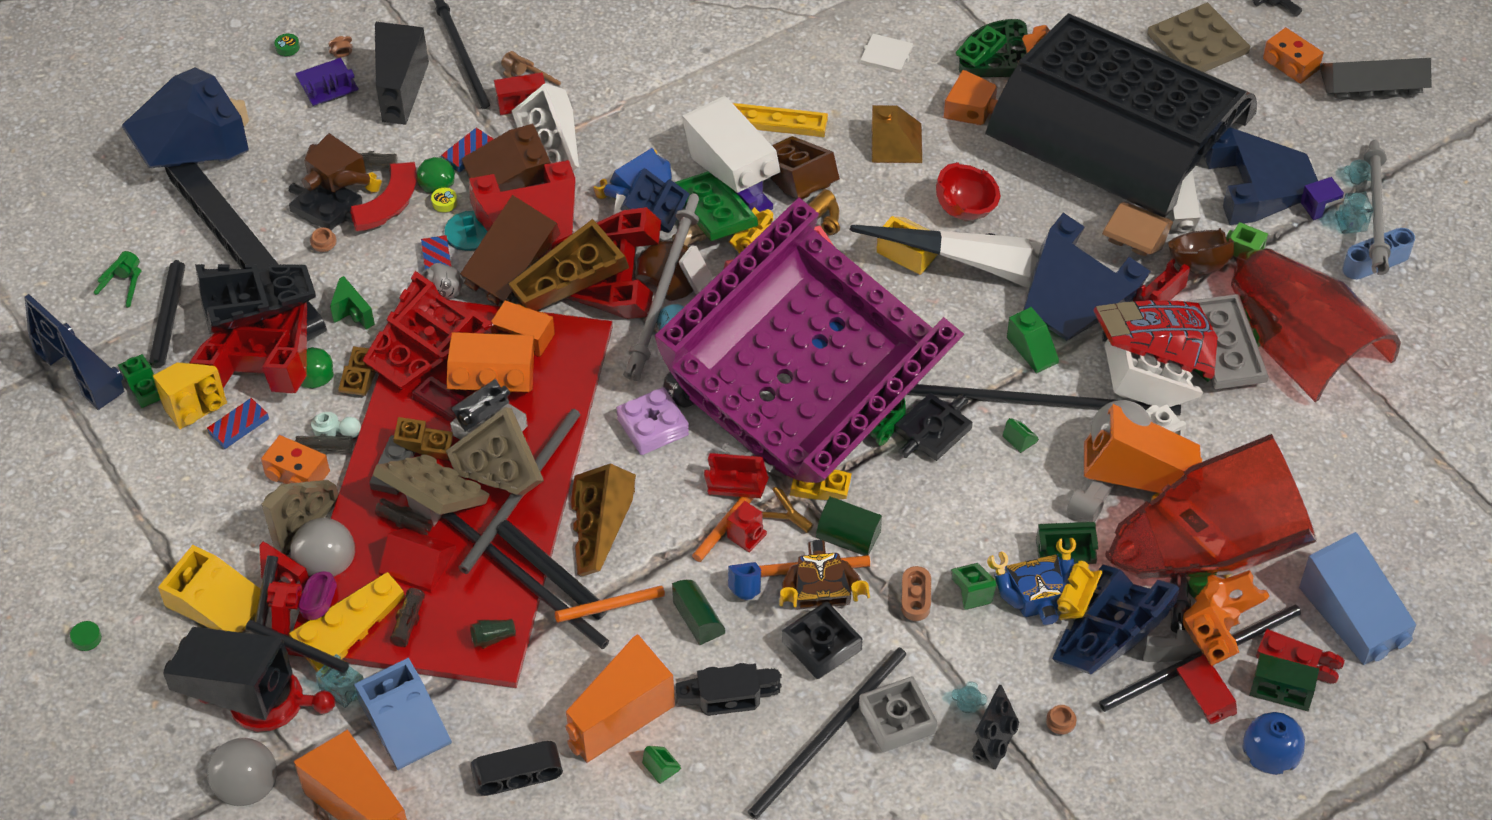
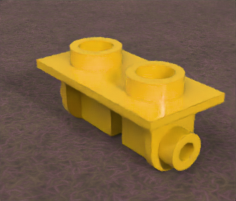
(743, 238)
(1076, 599)

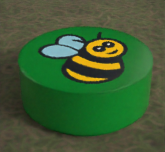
(287, 44)

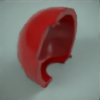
(967, 191)

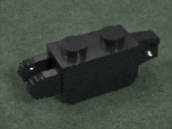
(729, 688)

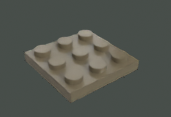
(1199, 38)
(431, 484)

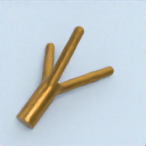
(791, 514)

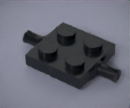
(322, 206)
(933, 426)

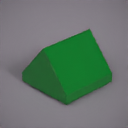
(1019, 435)
(660, 763)

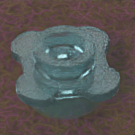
(1358, 171)
(969, 705)

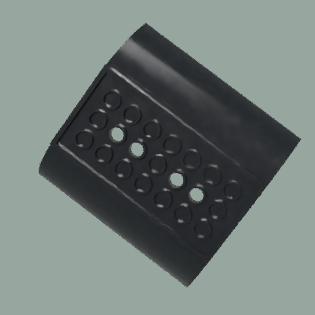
(1112, 122)

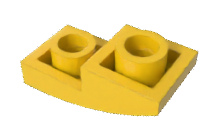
(834, 485)

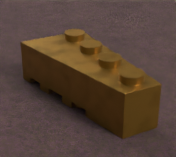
(570, 267)

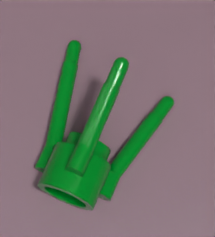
(123, 267)

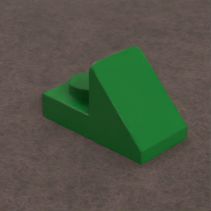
(348, 302)
(975, 584)

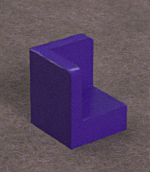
(1318, 194)
(755, 197)

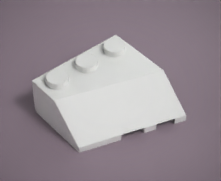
(1148, 379)

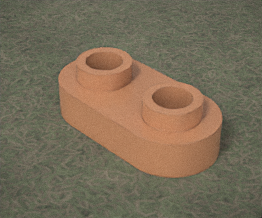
(916, 595)

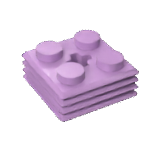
(652, 420)

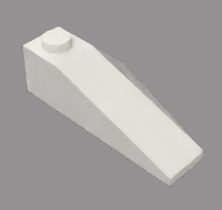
(554, 122)

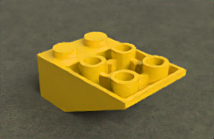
(210, 592)

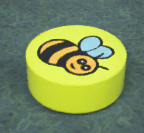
(444, 200)

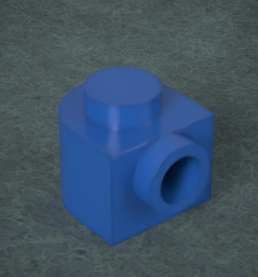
(745, 580)

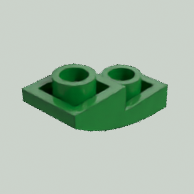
(982, 47)
(140, 380)

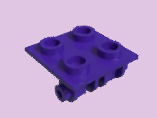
(327, 81)

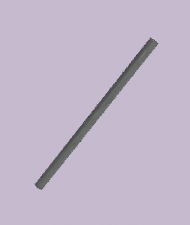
(514, 499)

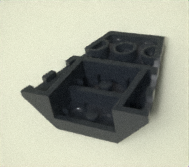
(250, 294)

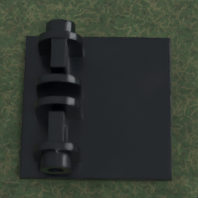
(995, 729)

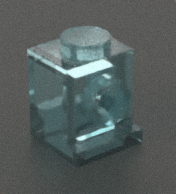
(1354, 213)
(339, 683)

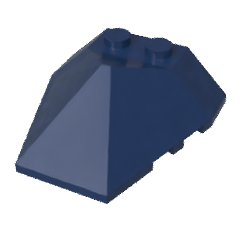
(187, 123)
(1114, 621)

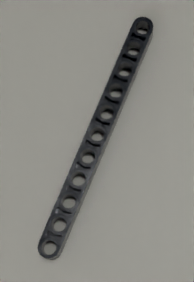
(229, 227)

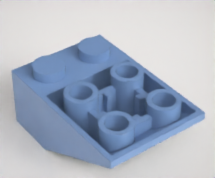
(402, 713)

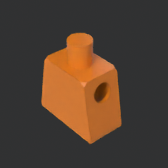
(970, 99)

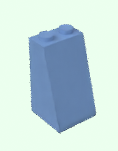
(1357, 599)

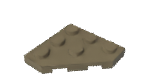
(497, 455)
(295, 505)

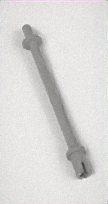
(1379, 251)
(640, 351)

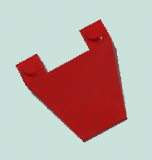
(552, 198)
(619, 292)
(267, 347)

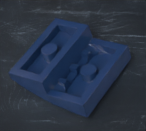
(657, 196)

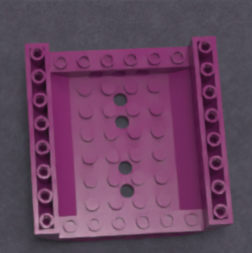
(762, 323)

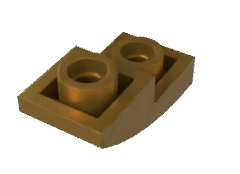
(357, 376)
(417, 438)

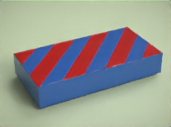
(465, 146)
(435, 251)
(238, 423)

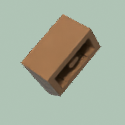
(1138, 229)

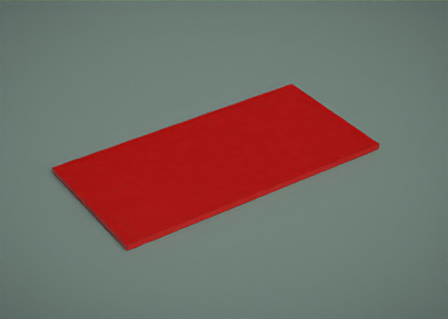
(442, 641)

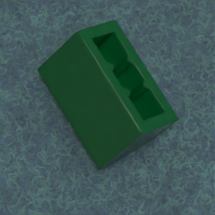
(849, 526)
(696, 611)

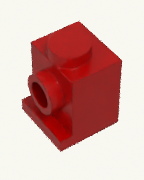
(746, 526)

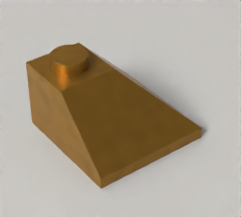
(895, 136)

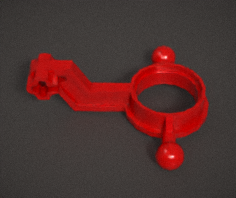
(281, 599)

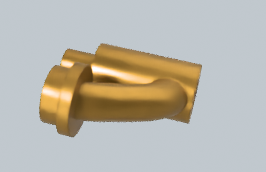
(821, 203)

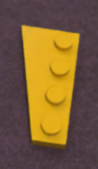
(350, 618)

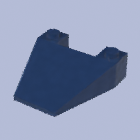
(1270, 173)
(1072, 283)
(56, 340)

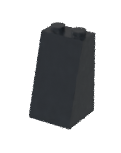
(400, 68)
(230, 670)

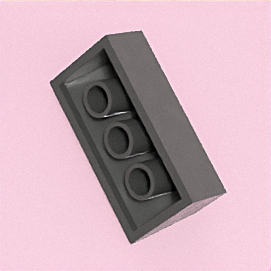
(1376, 76)

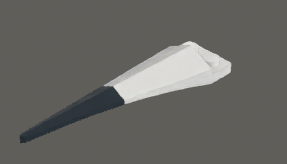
(1000, 255)

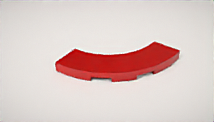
(390, 202)

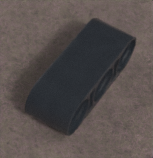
(516, 768)

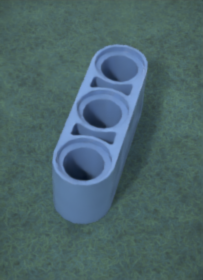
(1358, 262)

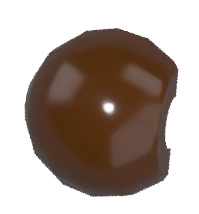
(1202, 250)
(651, 265)

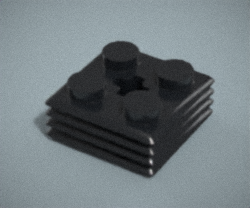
(836, 637)

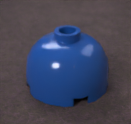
(1274, 743)

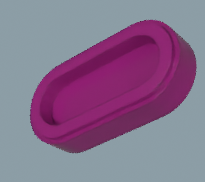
(317, 595)

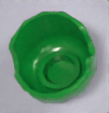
(435, 174)
(318, 368)

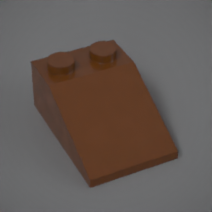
(513, 158)
(803, 167)

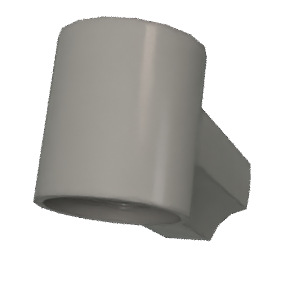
(1090, 499)

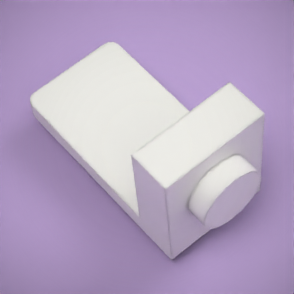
(695, 269)

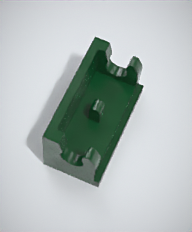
(1082, 532)
(1284, 682)

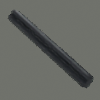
(167, 314)
(547, 565)

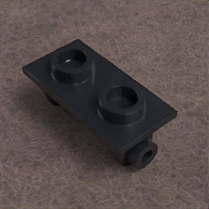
(481, 404)

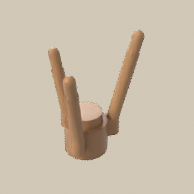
(517, 65)

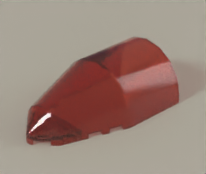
(1307, 318)
(1217, 518)

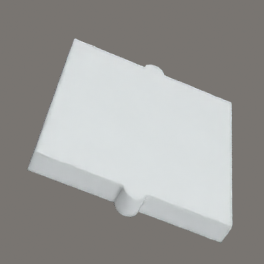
(886, 53)

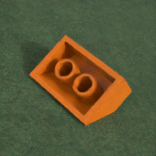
(482, 357)

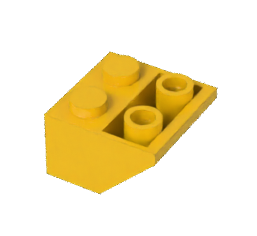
(907, 256)
(189, 392)

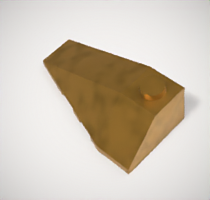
(600, 504)

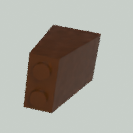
(508, 249)

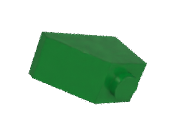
(1032, 340)

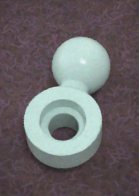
(329, 424)

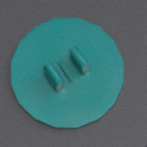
(465, 231)

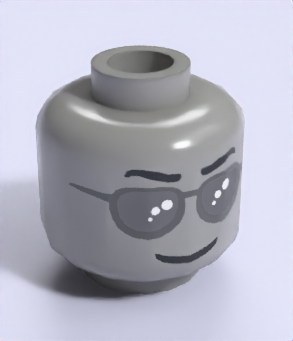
(445, 279)

